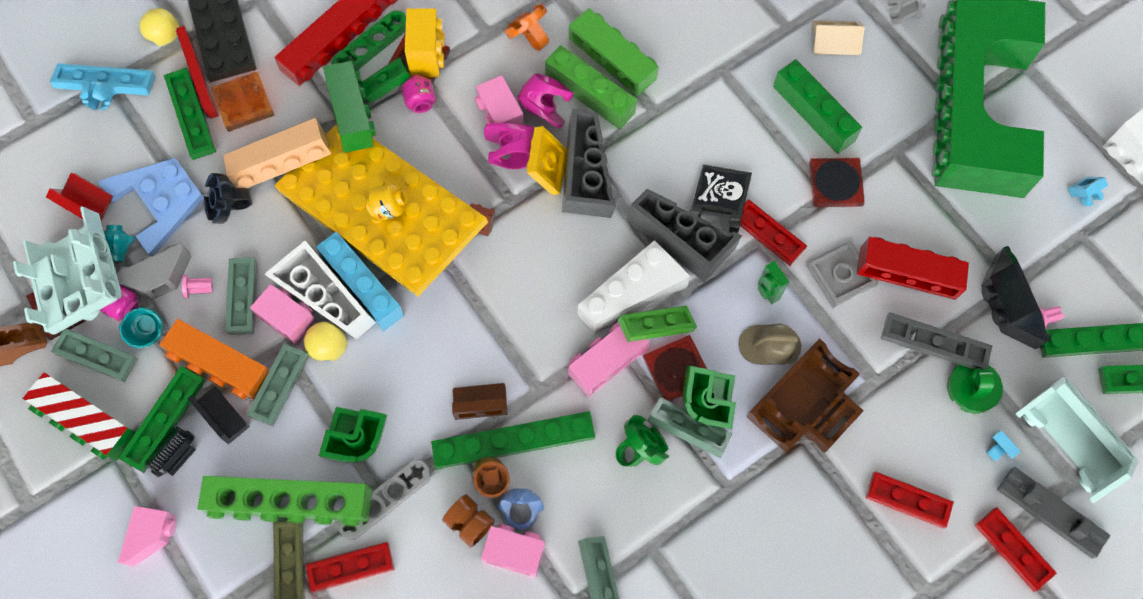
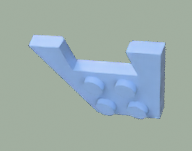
(165, 192)

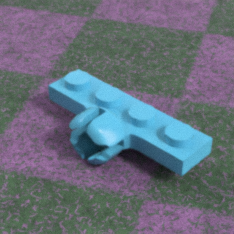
(101, 82)

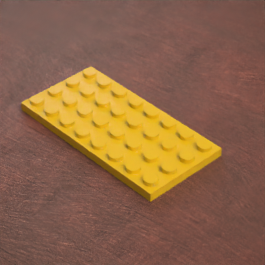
(406, 247)

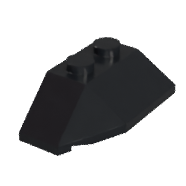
(1013, 301)

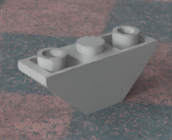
(157, 273)

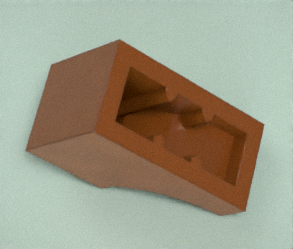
(20, 340)

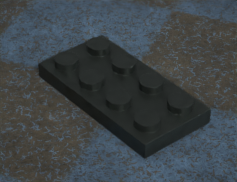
(222, 38)

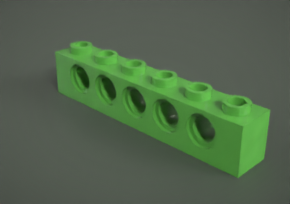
(217, 490)

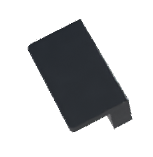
(220, 415)

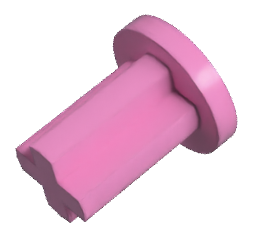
(196, 286)
(1051, 314)

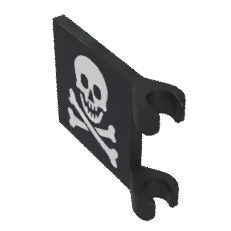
(722, 192)

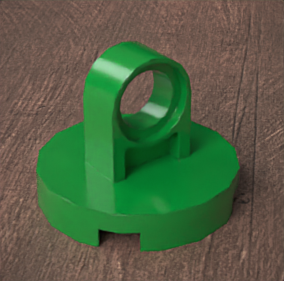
(975, 389)
(646, 443)

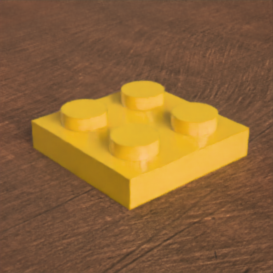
(547, 160)

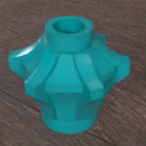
(118, 242)

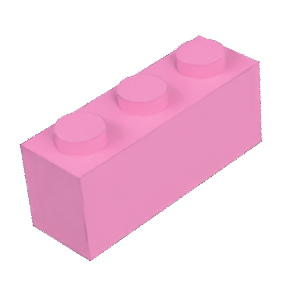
(604, 360)

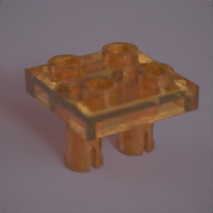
(242, 101)

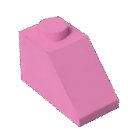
(146, 534)

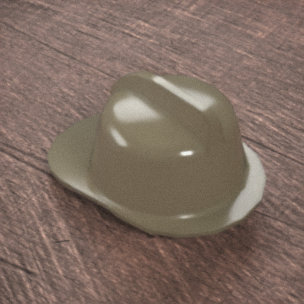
(770, 344)

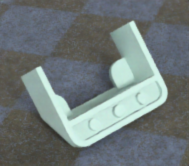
(1084, 437)

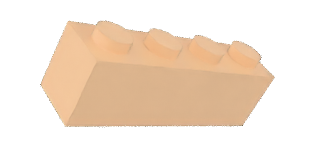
(276, 154)

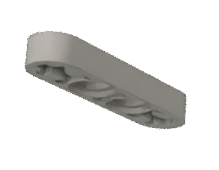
(387, 503)

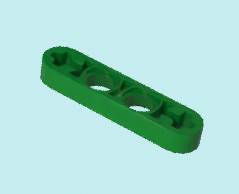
(373, 47)

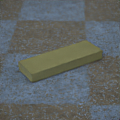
(288, 560)

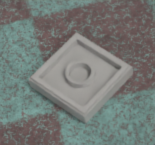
(838, 275)

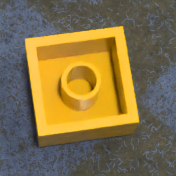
(424, 42)

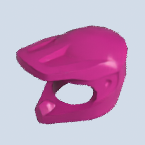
(537, 98)
(513, 140)

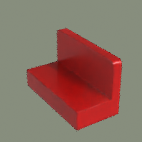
(81, 193)

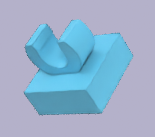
(1087, 188)
(1002, 446)

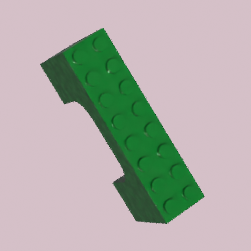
(970, 145)

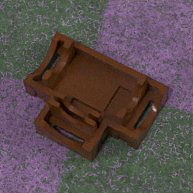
(808, 401)

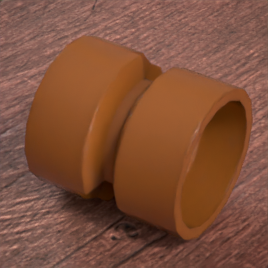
(490, 477)
(468, 520)

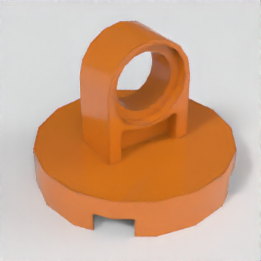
(531, 29)

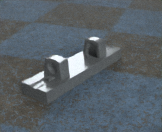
(936, 342)
(1053, 512)

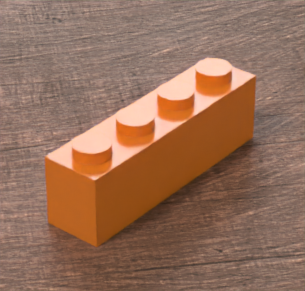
(215, 359)

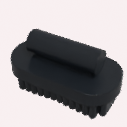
(171, 453)

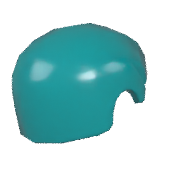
(141, 327)

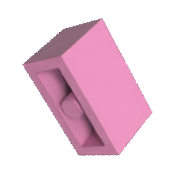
(498, 102)
(283, 314)
(513, 550)

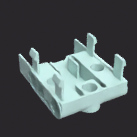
(70, 276)

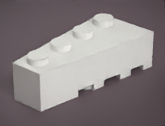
(1127, 146)
(639, 283)
(316, 285)

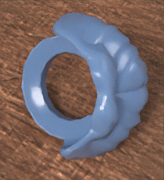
(520, 496)

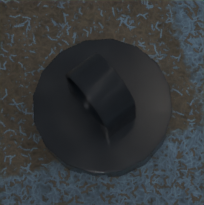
(224, 198)

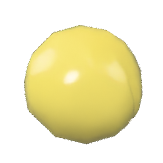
(158, 26)
(325, 341)

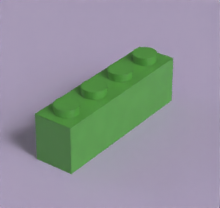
(613, 52)
(591, 87)

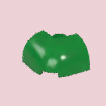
(709, 396)
(353, 435)

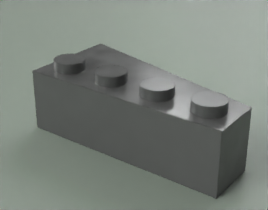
(586, 173)
(682, 233)

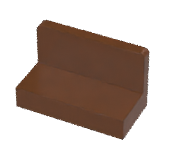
(479, 401)

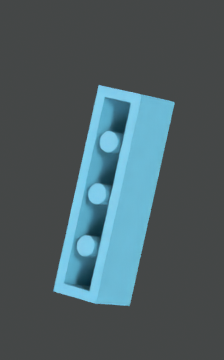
(360, 281)

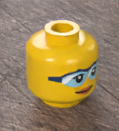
(386, 201)

